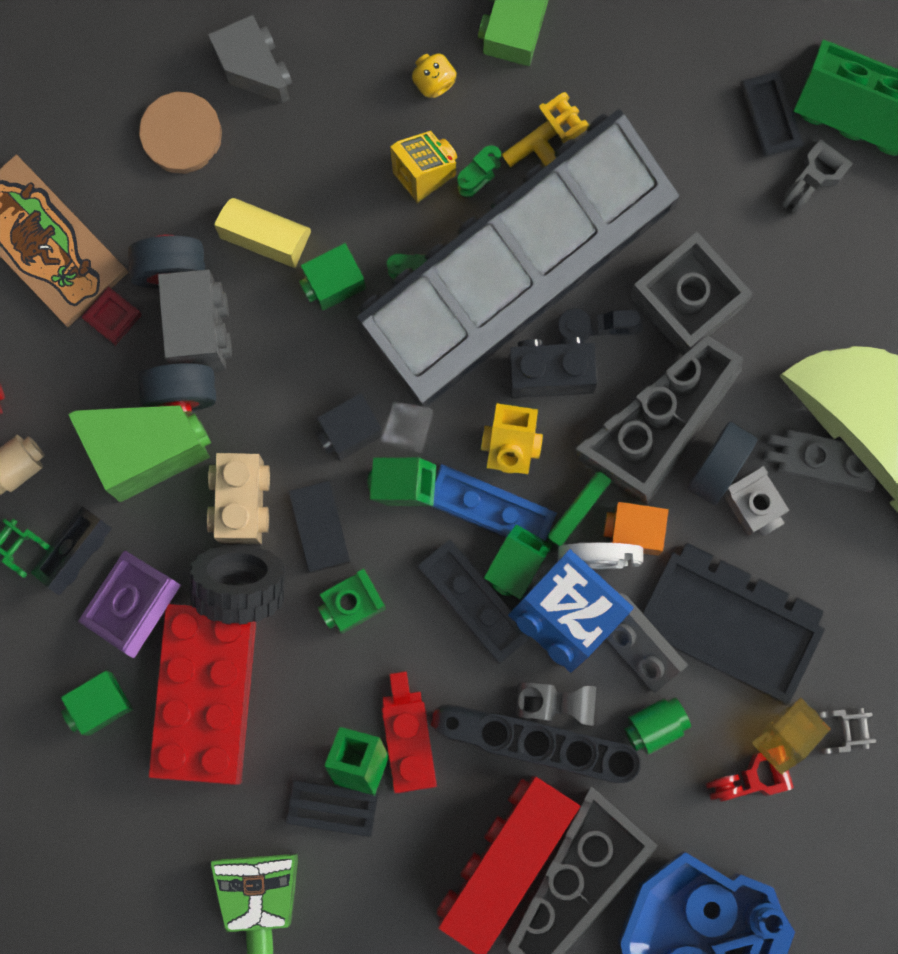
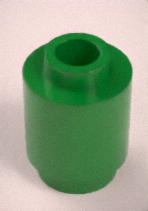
(657, 725)

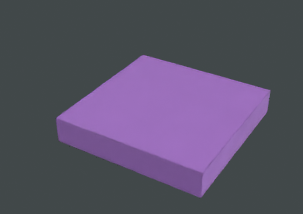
(129, 603)

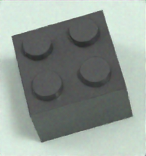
(690, 294)

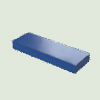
(488, 505)

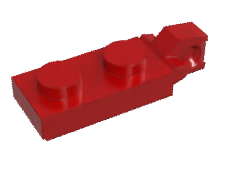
(407, 737)

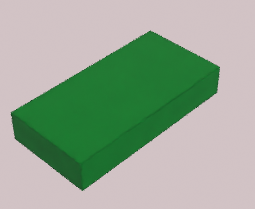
(578, 510)

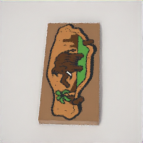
(51, 245)

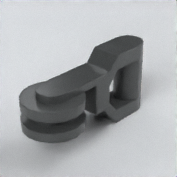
(796, 194)

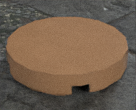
(180, 132)

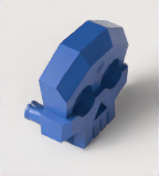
(671, 918)

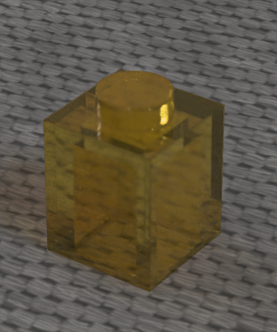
(791, 736)

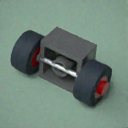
(190, 322)

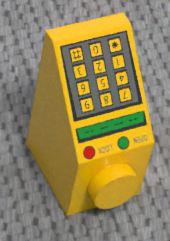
(423, 163)

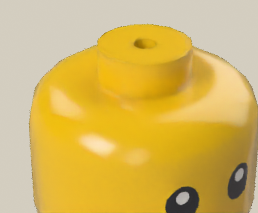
(433, 75)

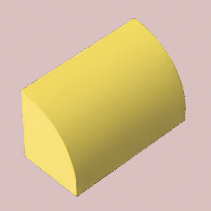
(262, 232)

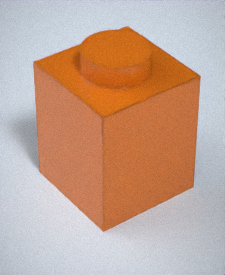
(637, 526)

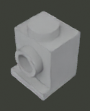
(741, 497)

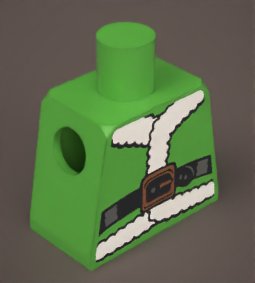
(256, 896)

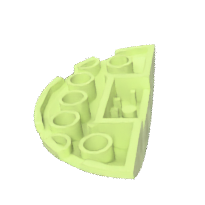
(857, 399)

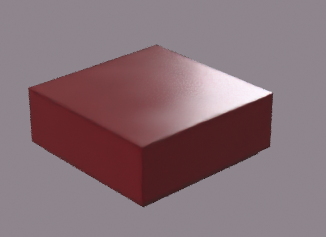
(112, 316)

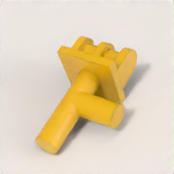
(538, 139)

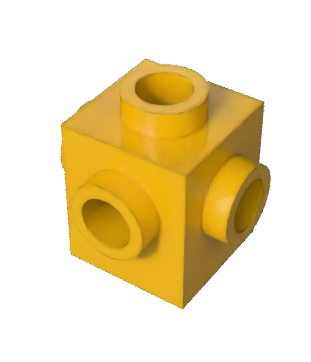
(512, 439)

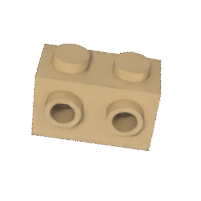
(238, 498)

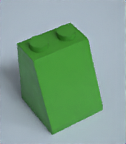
(140, 445)

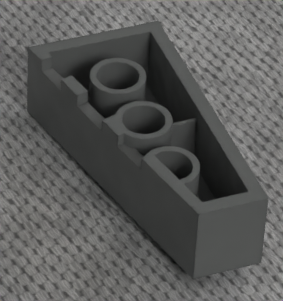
(584, 877)

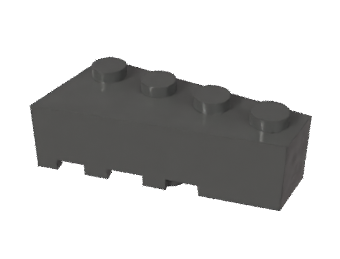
(657, 428)

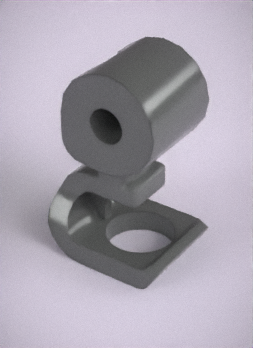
(543, 702)

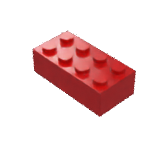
(202, 698)
(507, 866)

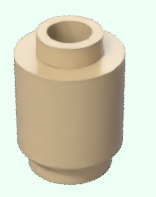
(18, 462)

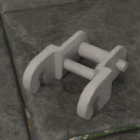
(863, 730)

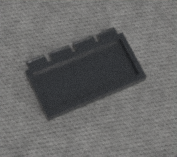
(732, 627)

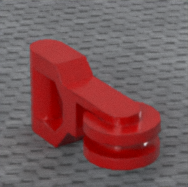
(726, 790)

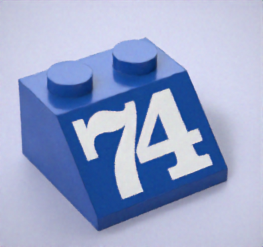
(570, 611)

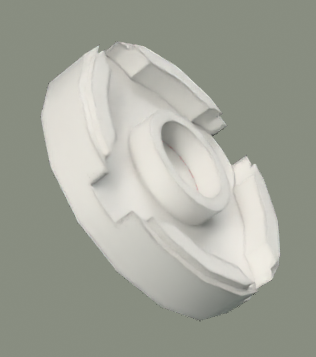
(605, 554)

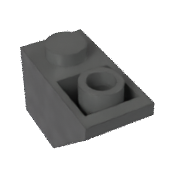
(247, 59)

